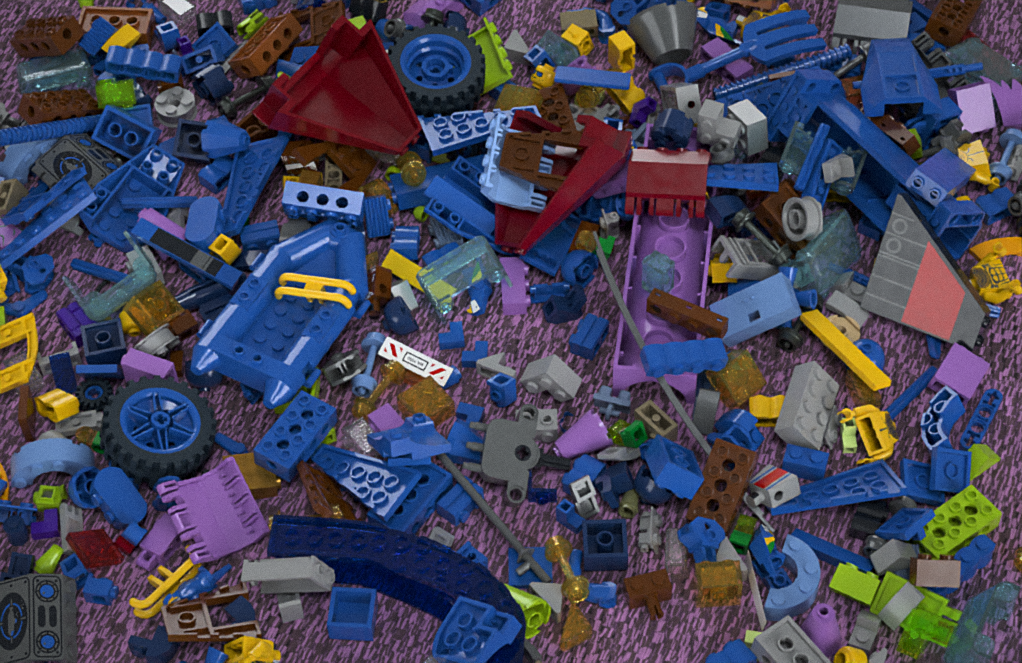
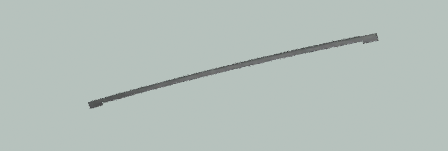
(671, 396)

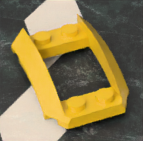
(11, 333)

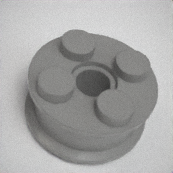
(175, 104)
(802, 218)
(158, 342)

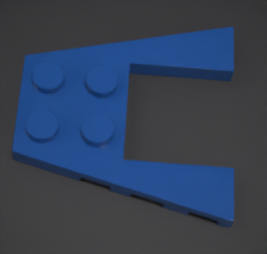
(37, 200)

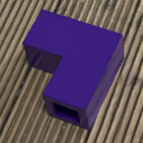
(184, 45)
(641, 110)
(49, 527)

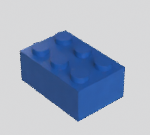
(124, 132)
(674, 467)

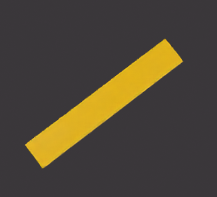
(845, 350)

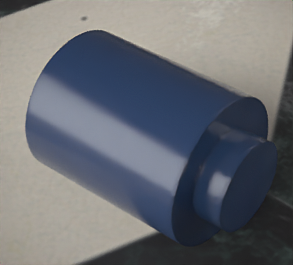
(16, 530)

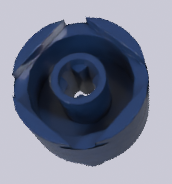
(212, 83)
(671, 129)

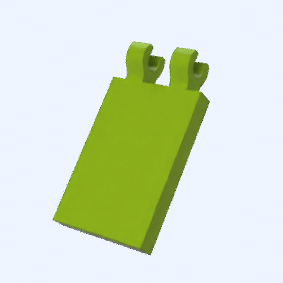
(932, 602)

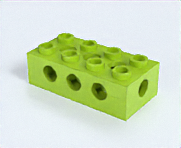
(958, 523)

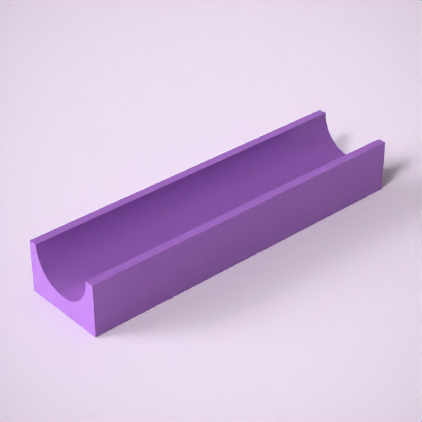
(689, 246)

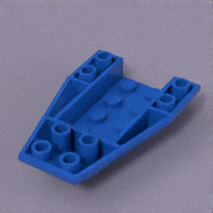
(897, 76)
(145, 175)
(465, 178)

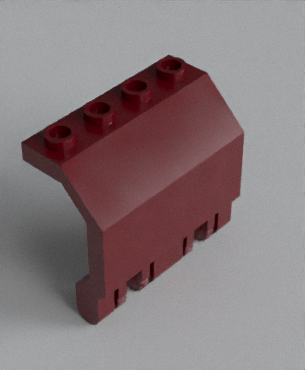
(667, 178)

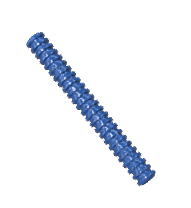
(825, 59)
(48, 130)

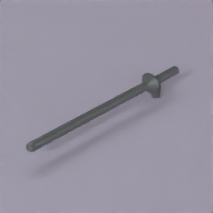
(524, 554)

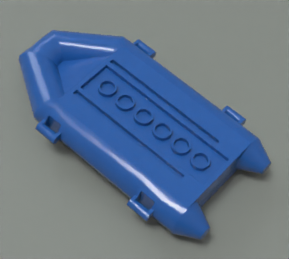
(282, 341)

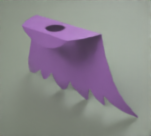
(1008, 101)

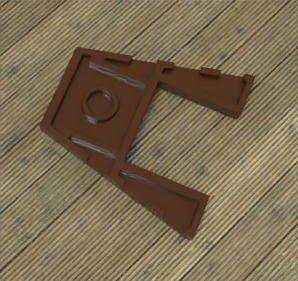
(320, 21)
(523, 155)
(351, 160)
(323, 490)
(191, 620)

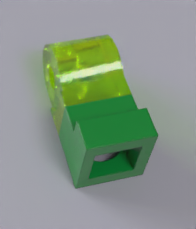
(626, 433)
(743, 533)

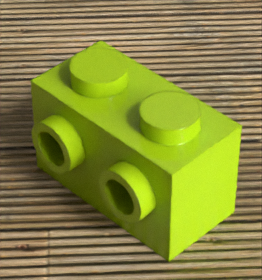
(855, 584)

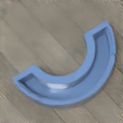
(22, 157)
(48, 456)
(803, 592)

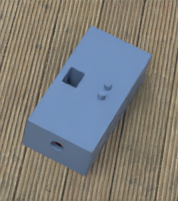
(757, 308)

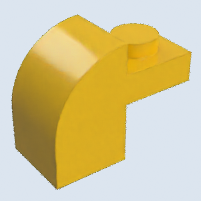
(225, 249)

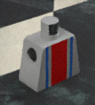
(773, 487)

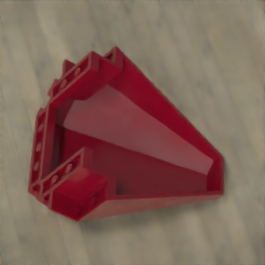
(344, 95)
(586, 171)

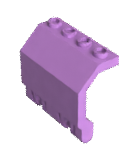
(214, 512)

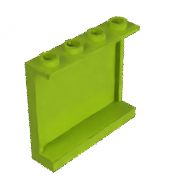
(497, 67)

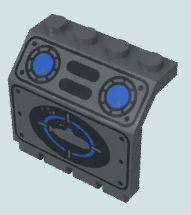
(72, 153)
(38, 619)

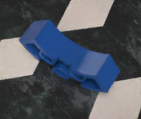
(940, 417)

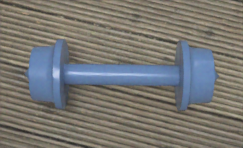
(1007, 141)
(363, 383)

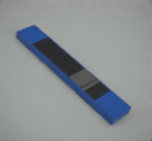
(186, 253)

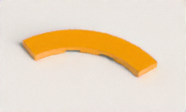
(1012, 245)

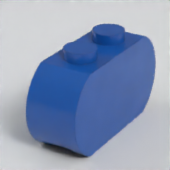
(205, 222)
(117, 498)

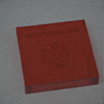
(94, 548)

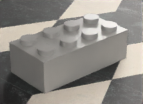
(807, 406)

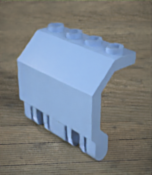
(504, 187)

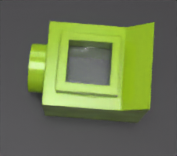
(49, 497)

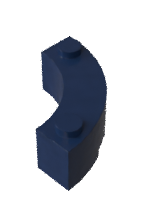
(722, 211)

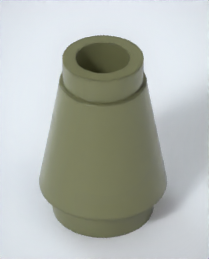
(629, 504)

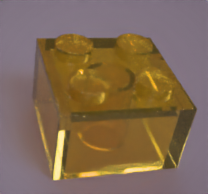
(153, 308)
(737, 379)
(429, 399)
(718, 583)

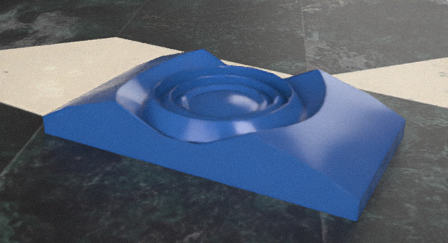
(554, 246)

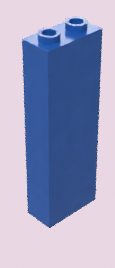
(940, 177)
(412, 196)

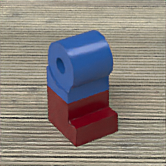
(130, 537)

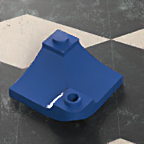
(415, 439)
(473, 632)

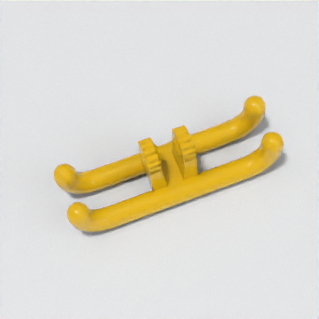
(315, 288)
(165, 587)

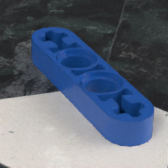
(983, 422)

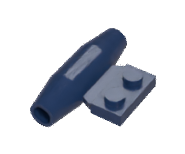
(207, 297)

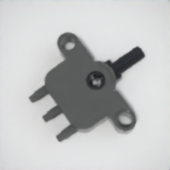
(500, 457)

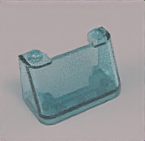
(994, 64)
(55, 71)
(797, 148)
(827, 255)
(989, 607)

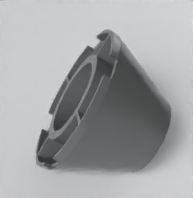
(665, 31)

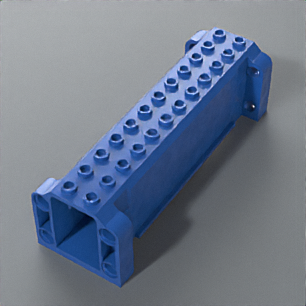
(816, 99)

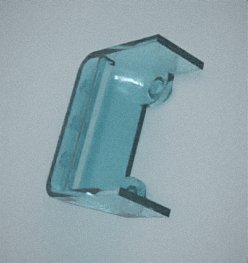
(458, 272)
(101, 306)

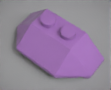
(413, 14)

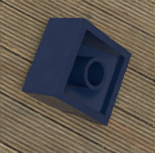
(104, 342)

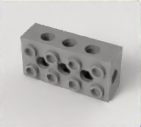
(786, 644)

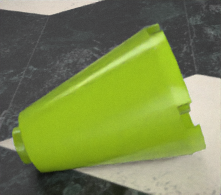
(534, 608)

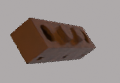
(897, 132)
(694, 319)

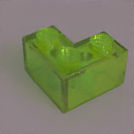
(115, 92)
(925, 627)

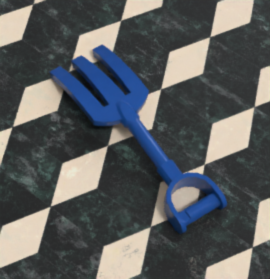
(755, 45)

